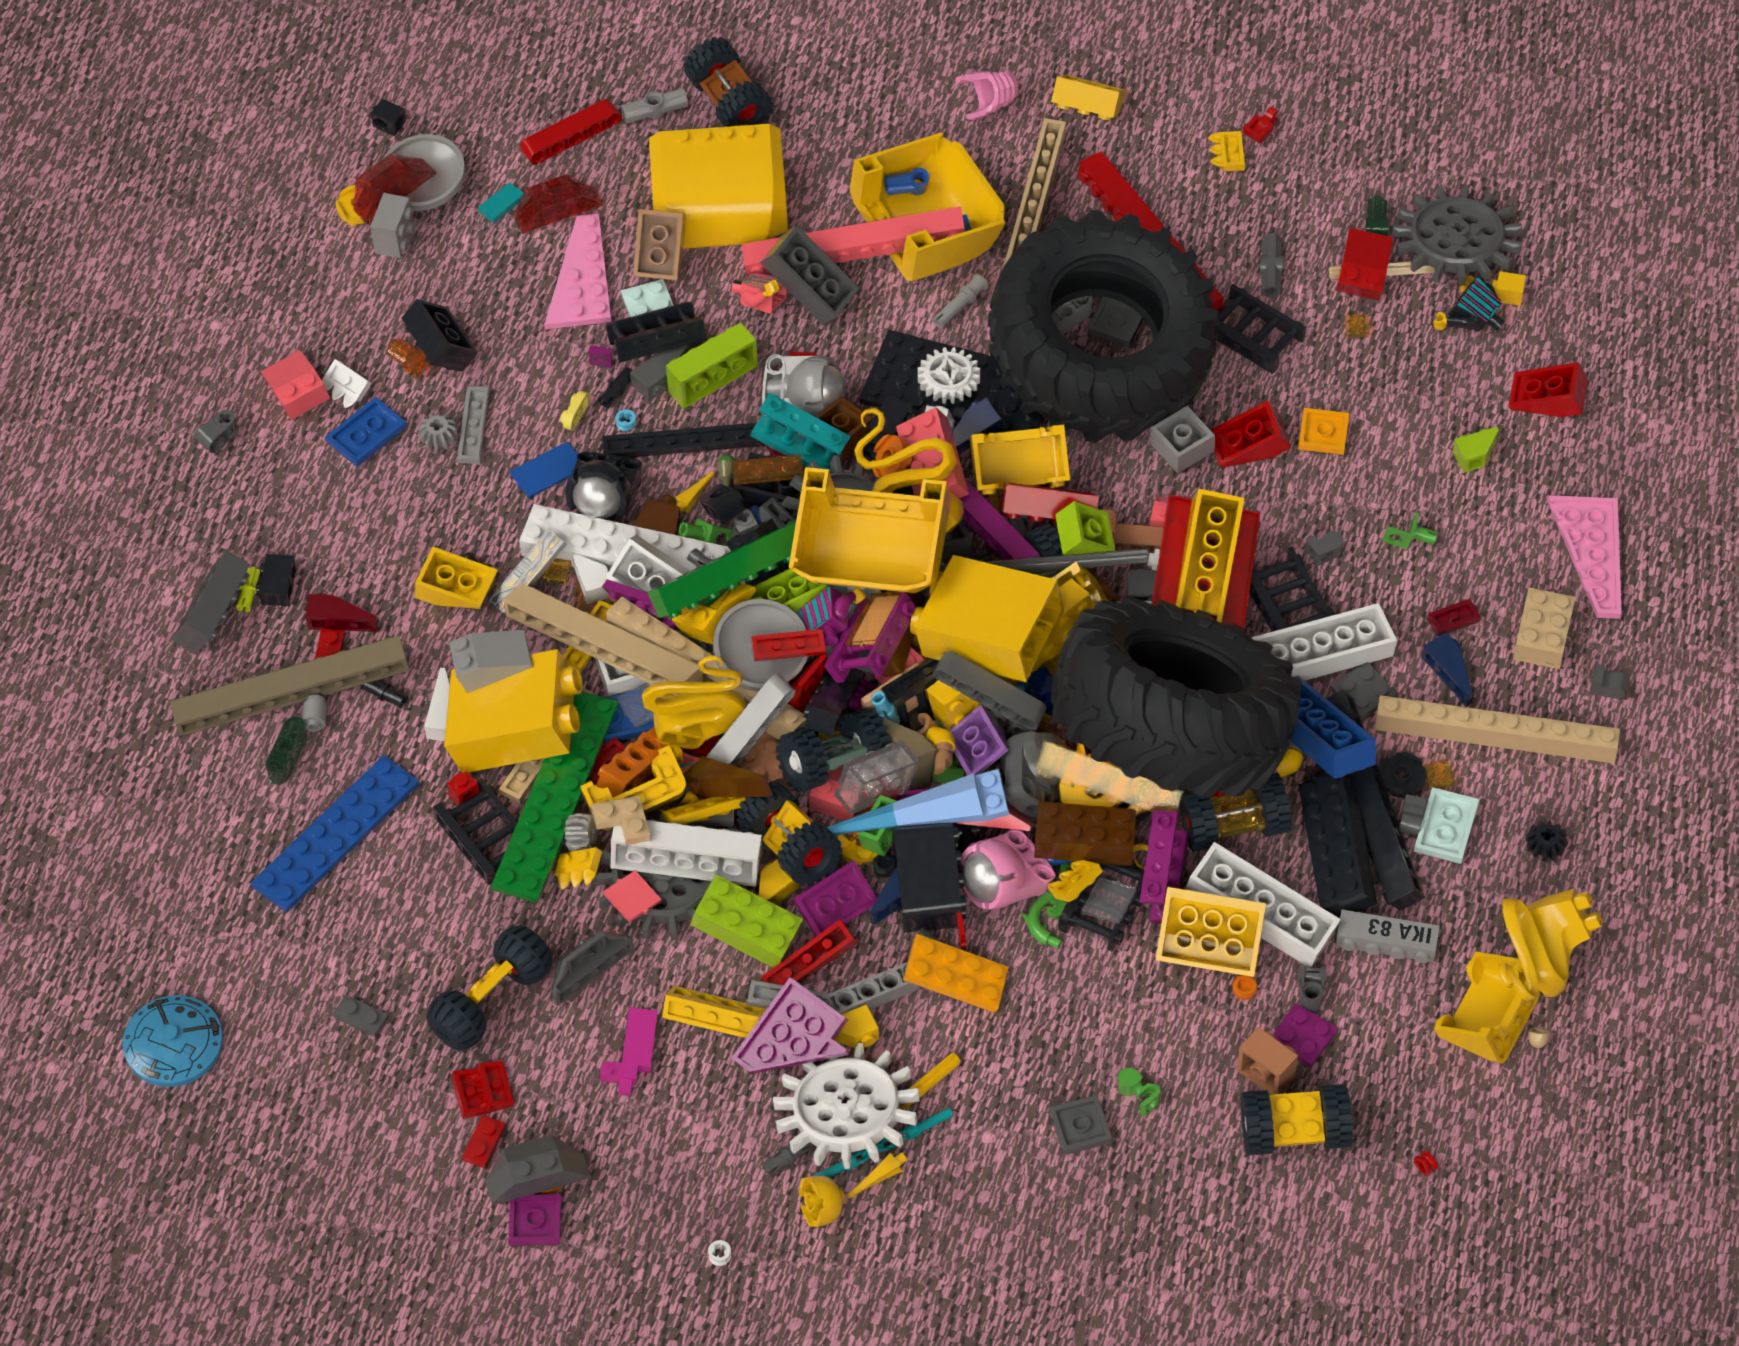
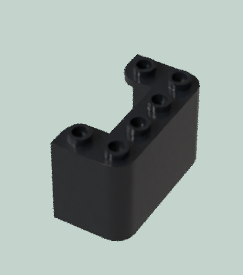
(929, 876)

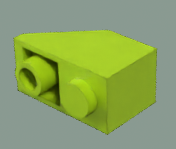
(1475, 449)

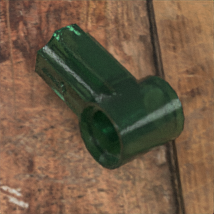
(1377, 216)

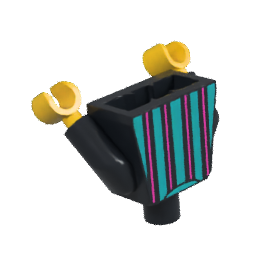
(1473, 308)

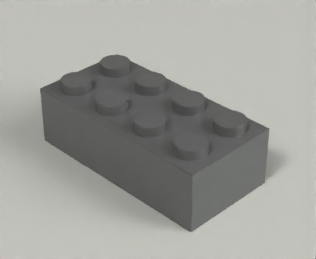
(809, 275)
(212, 602)

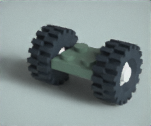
(807, 758)

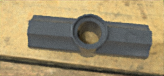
(1271, 265)

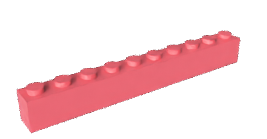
(865, 239)

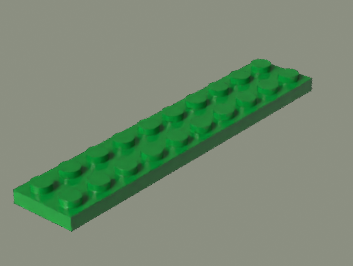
(551, 801)

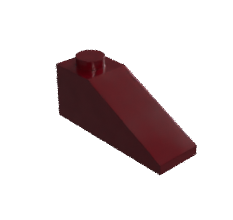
(334, 613)

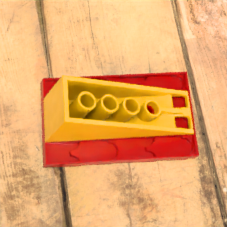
(1205, 575)

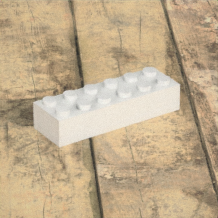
(1334, 642)
(690, 853)
(1289, 918)

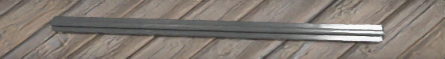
(1064, 561)

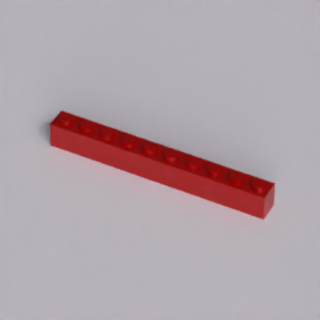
(1120, 199)

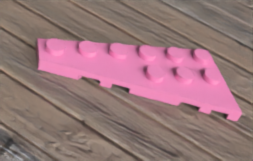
(582, 282)
(1592, 540)

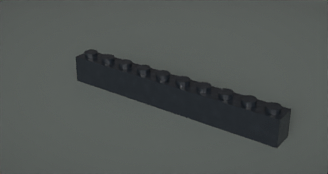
(1381, 826)

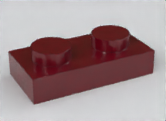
(1453, 617)

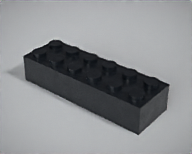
(1337, 844)

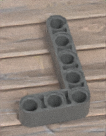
(992, 692)

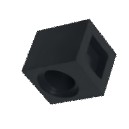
(388, 117)

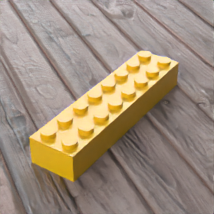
(952, 706)

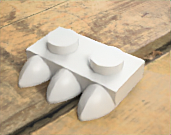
(345, 381)

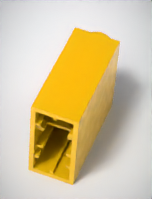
(989, 616)
(515, 717)

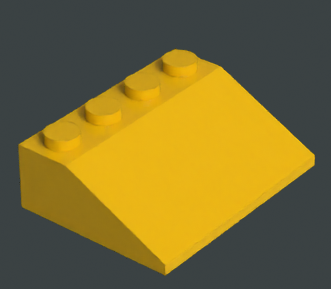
(1211, 931)

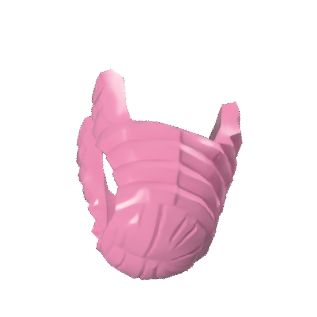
(992, 89)

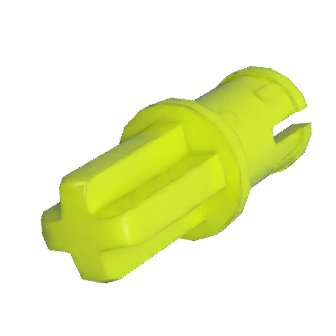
(248, 590)

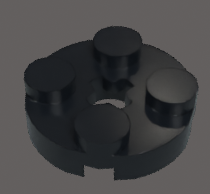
(1405, 763)

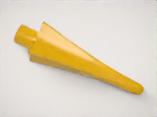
(687, 498)
(887, 1168)

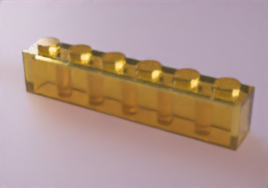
(1103, 778)

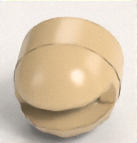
(1538, 1037)

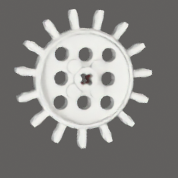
(846, 1106)

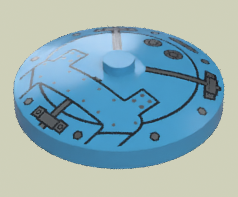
(173, 1041)

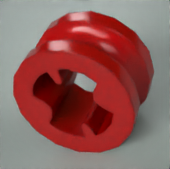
(1426, 1163)

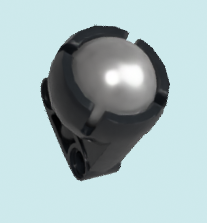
(603, 485)

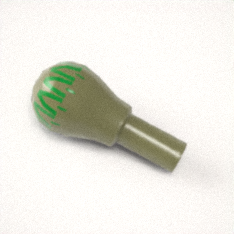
(725, 469)

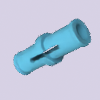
(884, 707)

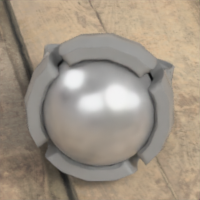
(804, 381)

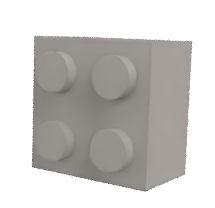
(392, 225)
(1182, 439)

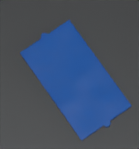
(545, 470)

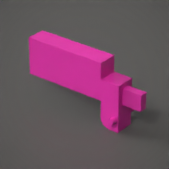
(636, 1052)

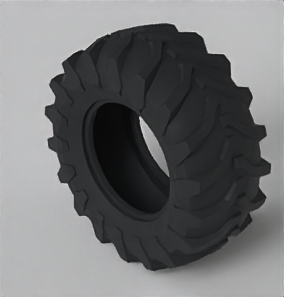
(1117, 263)
(1175, 697)

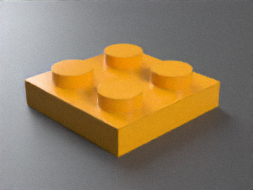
(1323, 431)

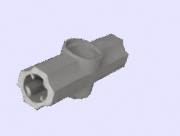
(654, 105)

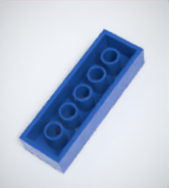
(1331, 736)

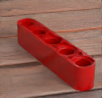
(570, 131)

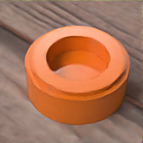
(1244, 987)

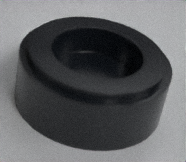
(884, 865)

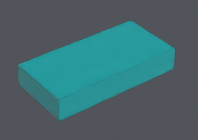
(501, 202)

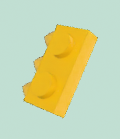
(1228, 151)
(577, 866)
(1075, 881)

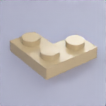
(623, 812)

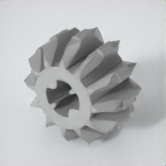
(438, 431)
(580, 832)

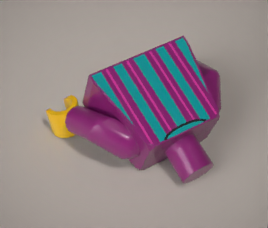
(829, 612)

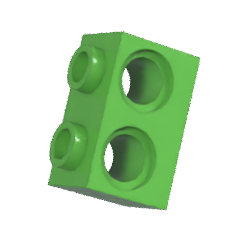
(878, 839)

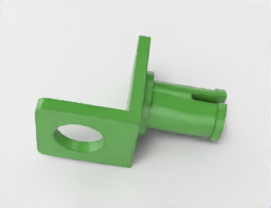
(704, 531)
(1415, 532)
(949, 774)

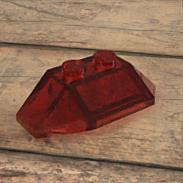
(391, 175)
(554, 202)

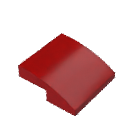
(482, 1089)

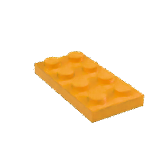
(955, 973)

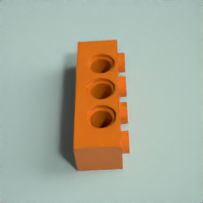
(631, 766)

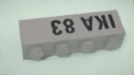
(1387, 936)

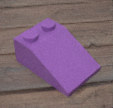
(979, 741)

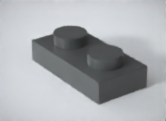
(360, 1016)

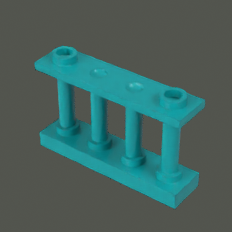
(799, 421)

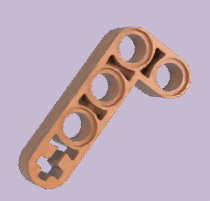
(1134, 536)

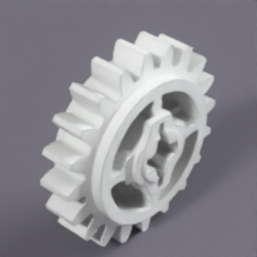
(962, 372)

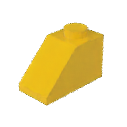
(775, 883)
(859, 1028)

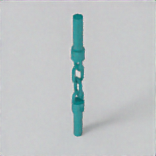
(910, 1131)

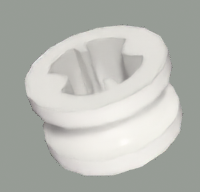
(719, 1244)

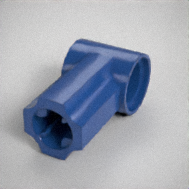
(905, 182)

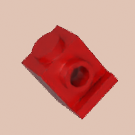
(460, 785)

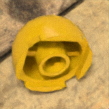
(822, 1200)

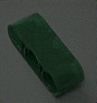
(286, 741)

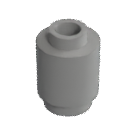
(315, 713)

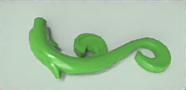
(1038, 931)

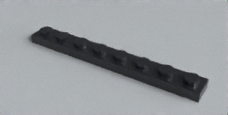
(681, 440)

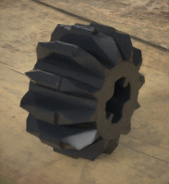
(1538, 836)

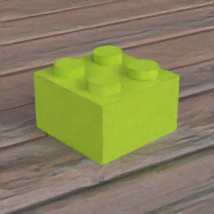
(1084, 530)

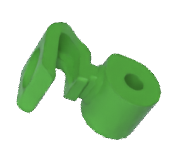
(1131, 1083)

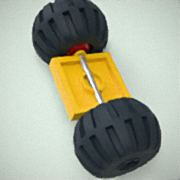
(456, 1016)

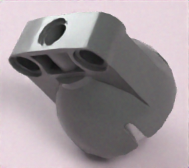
(1022, 783)

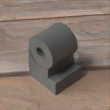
(1326, 548)
(1609, 683)
(1412, 814)

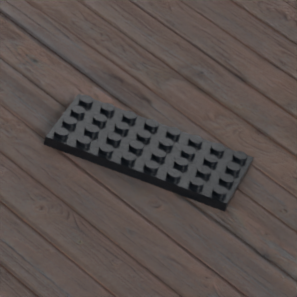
(897, 376)

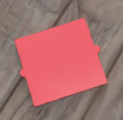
(632, 896)

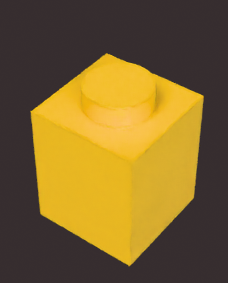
(1509, 287)

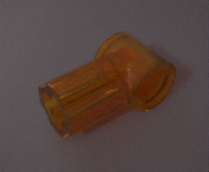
(412, 360)

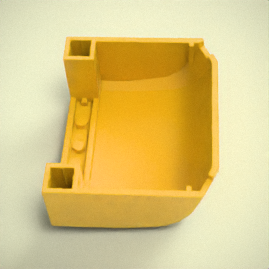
(723, 182)
(951, 184)
(869, 535)

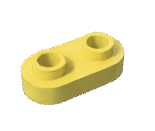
(578, 405)

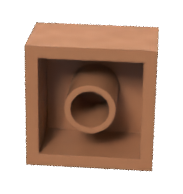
(1267, 1062)

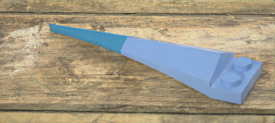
(961, 800)

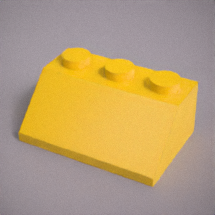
(1088, 96)

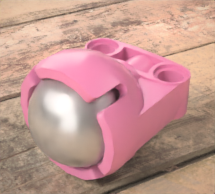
(1004, 871)

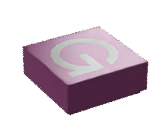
(600, 356)

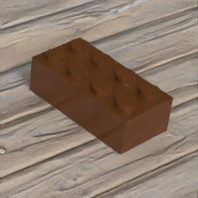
(1085, 833)

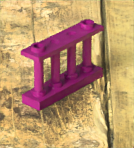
(845, 658)
(1163, 861)

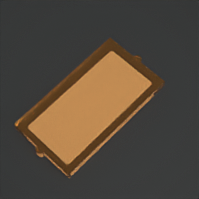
(872, 618)

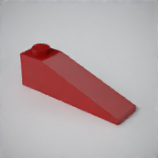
(813, 955)

